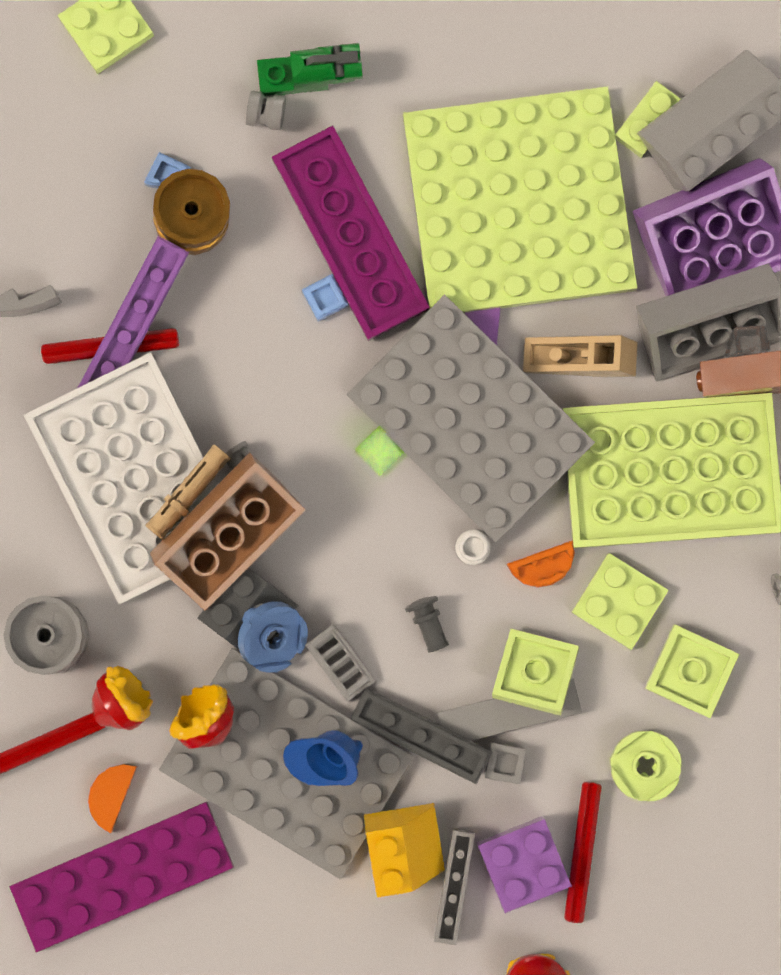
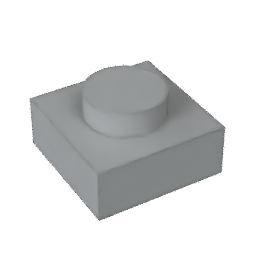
(505, 763)

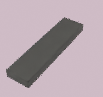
(421, 736)

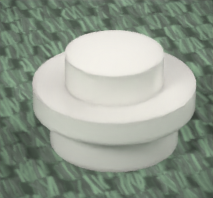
(473, 547)

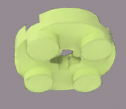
(666, 766)

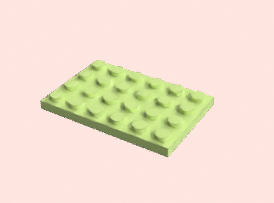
(675, 471)

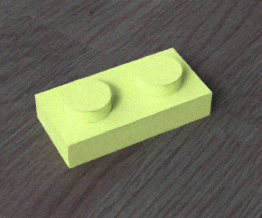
(650, 107)

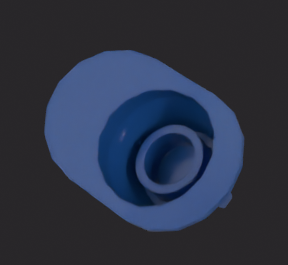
(324, 759)

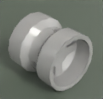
(273, 113)

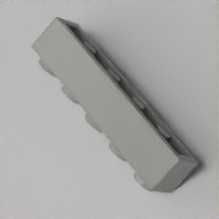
(454, 887)

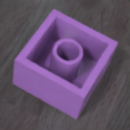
(524, 864)

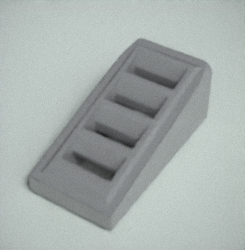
(322, 639)

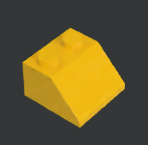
(403, 848)

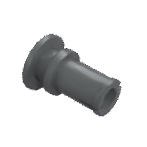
(428, 622)

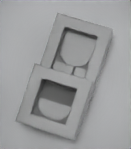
(12, 305)

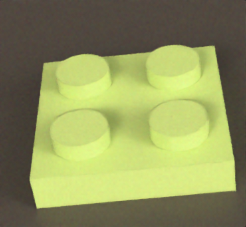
(105, 30)
(619, 601)
(691, 671)
(535, 672)

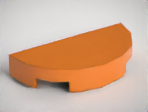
(544, 567)
(109, 793)

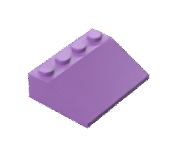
(714, 228)

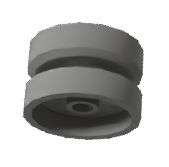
(24, 635)

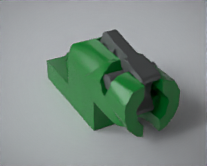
(310, 70)

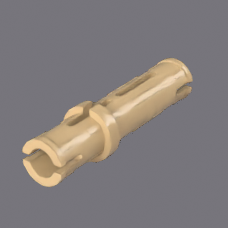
(187, 492)

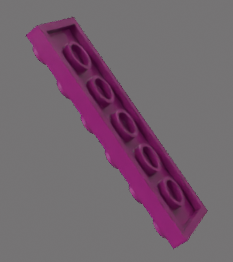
(350, 233)
(121, 876)

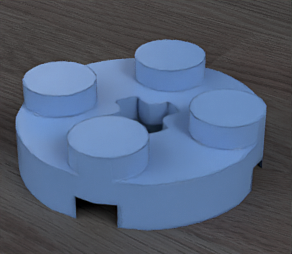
(259, 624)

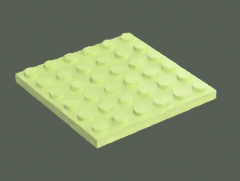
(520, 200)

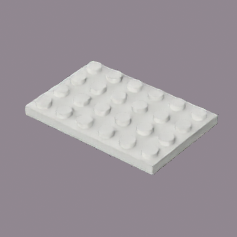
(116, 458)

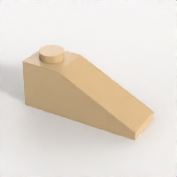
(581, 356)

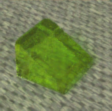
(379, 451)

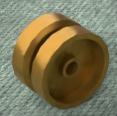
(200, 194)

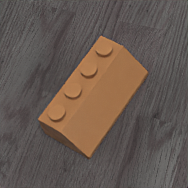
(226, 532)

